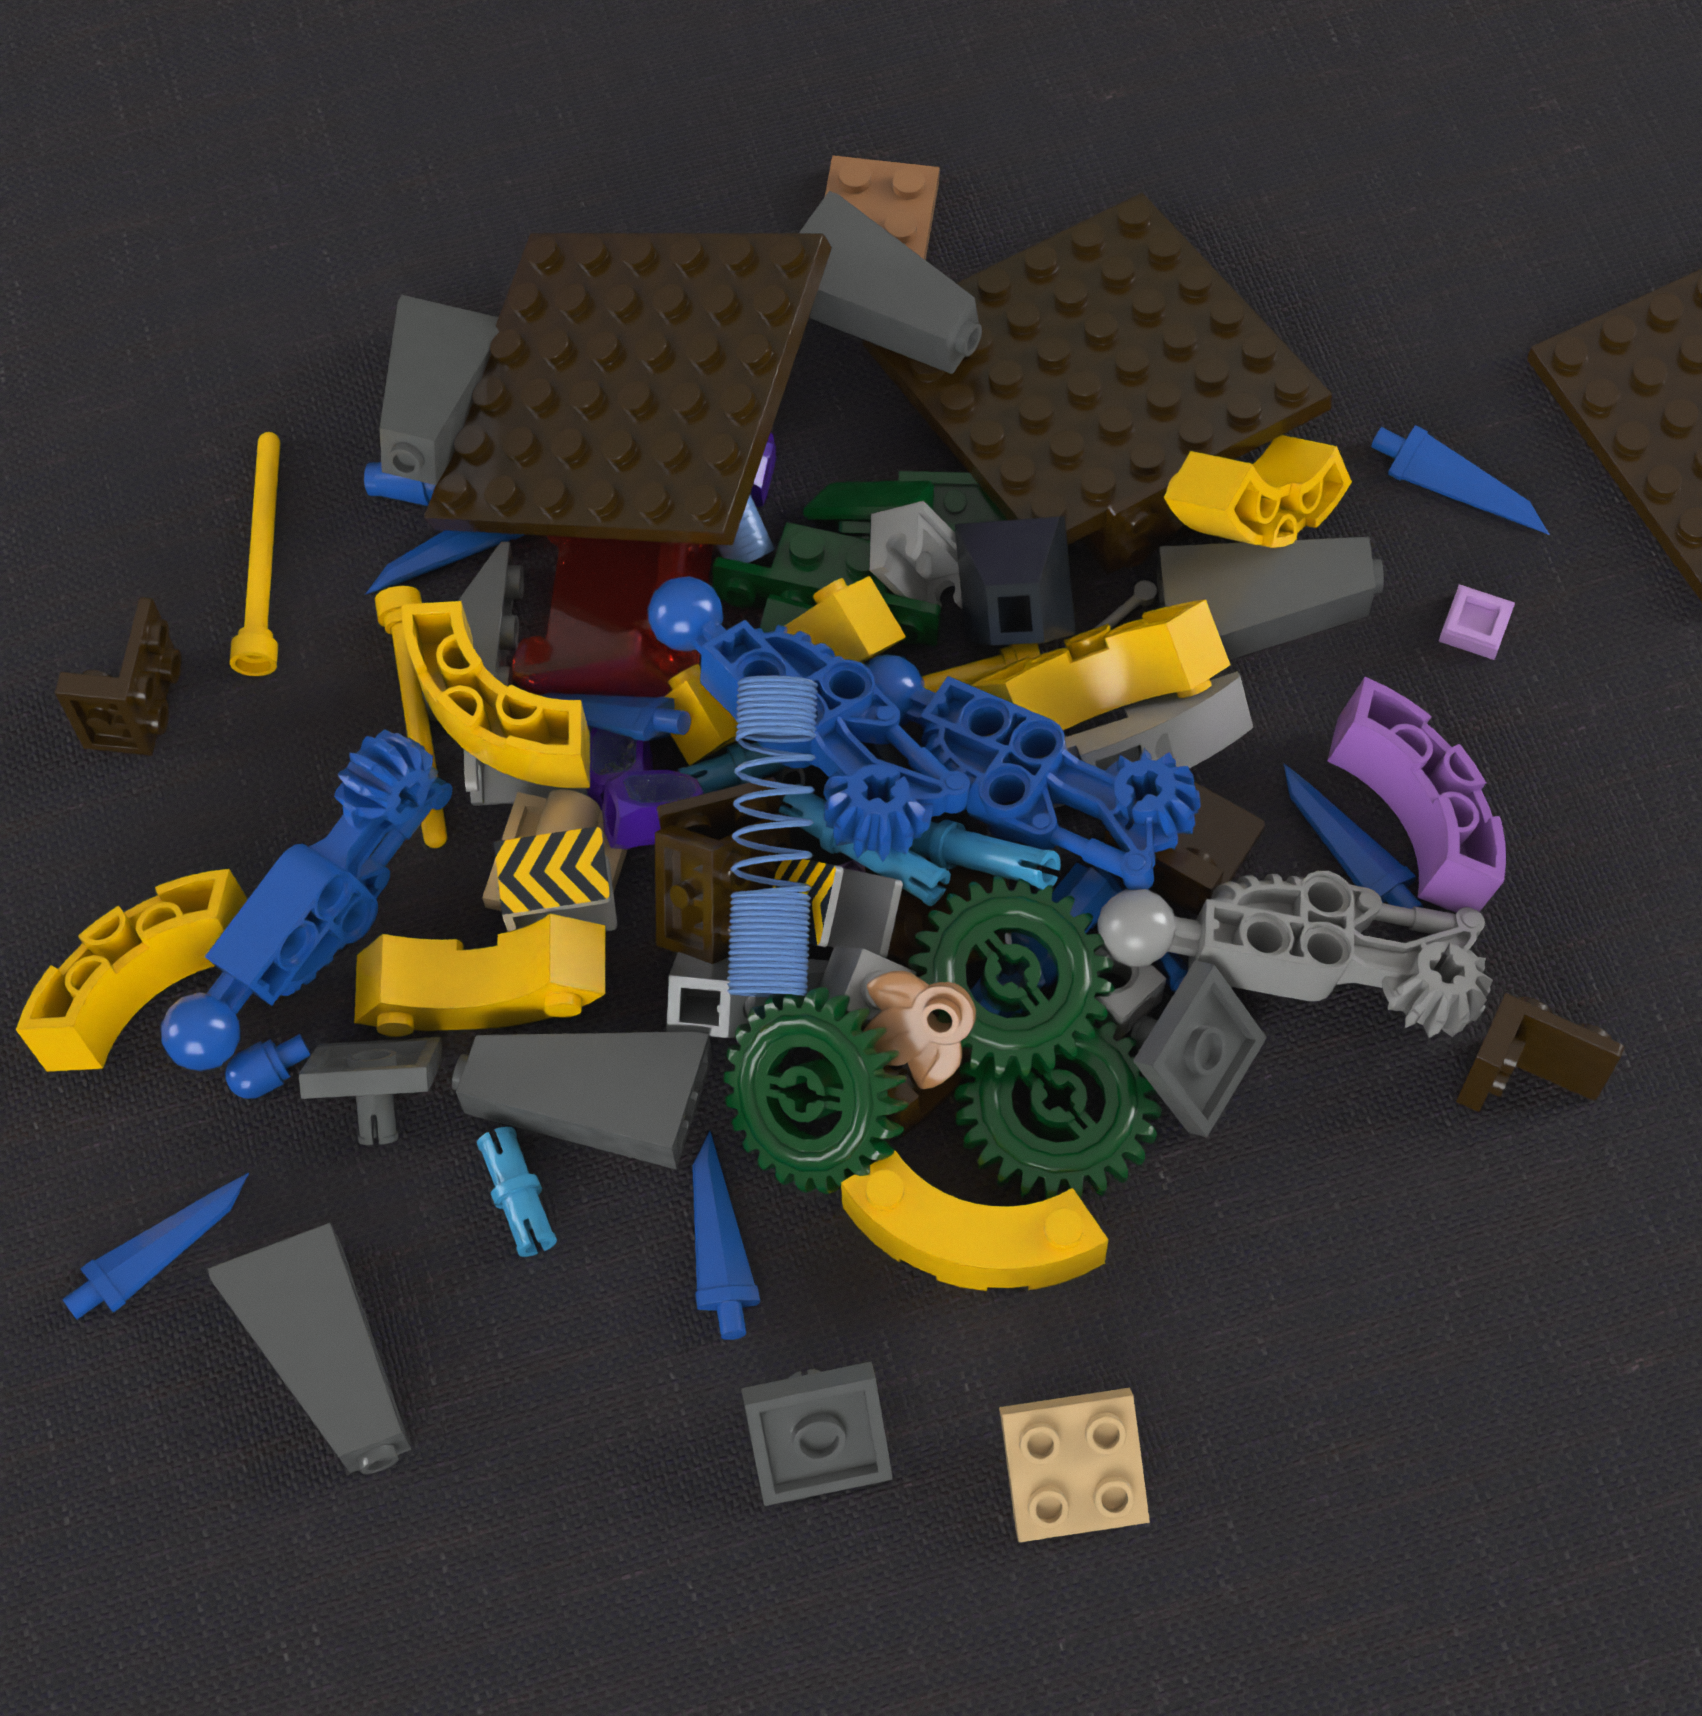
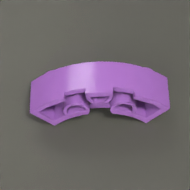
(1429, 789)

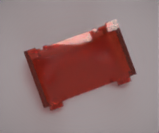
(600, 619)

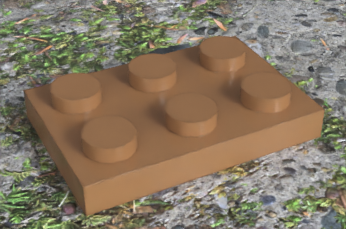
(891, 194)

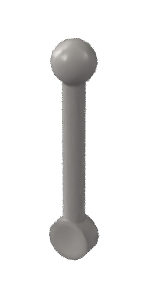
(1144, 595)

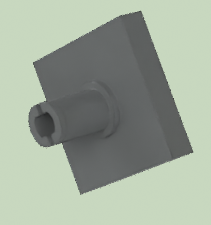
(1198, 1048)
(373, 1075)
(817, 1433)

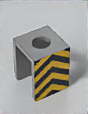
(555, 875)
(846, 904)

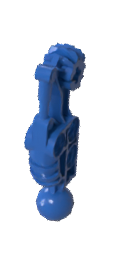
(866, 797)
(1136, 801)
(310, 899)

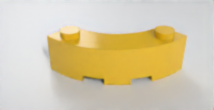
(1264, 501)
(846, 618)
(1110, 668)
(497, 724)
(123, 965)
(439, 986)
(971, 1241)

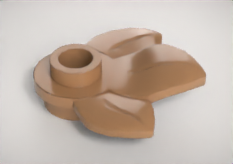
(912, 1029)

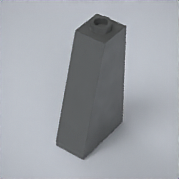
(889, 291)
(430, 384)
(1269, 593)
(590, 1088)
(315, 1334)

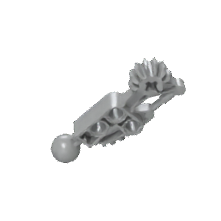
(1307, 938)

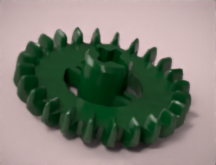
(1050, 924)
(848, 1072)
(1096, 1146)

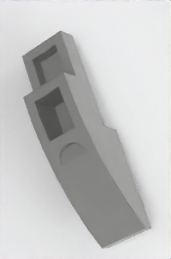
(1185, 727)

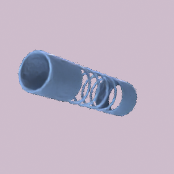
(771, 923)

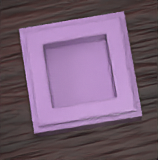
(1476, 622)

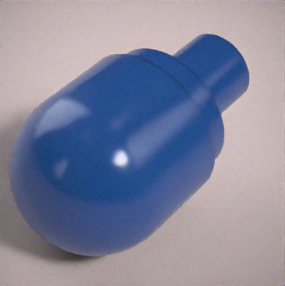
(264, 1066)

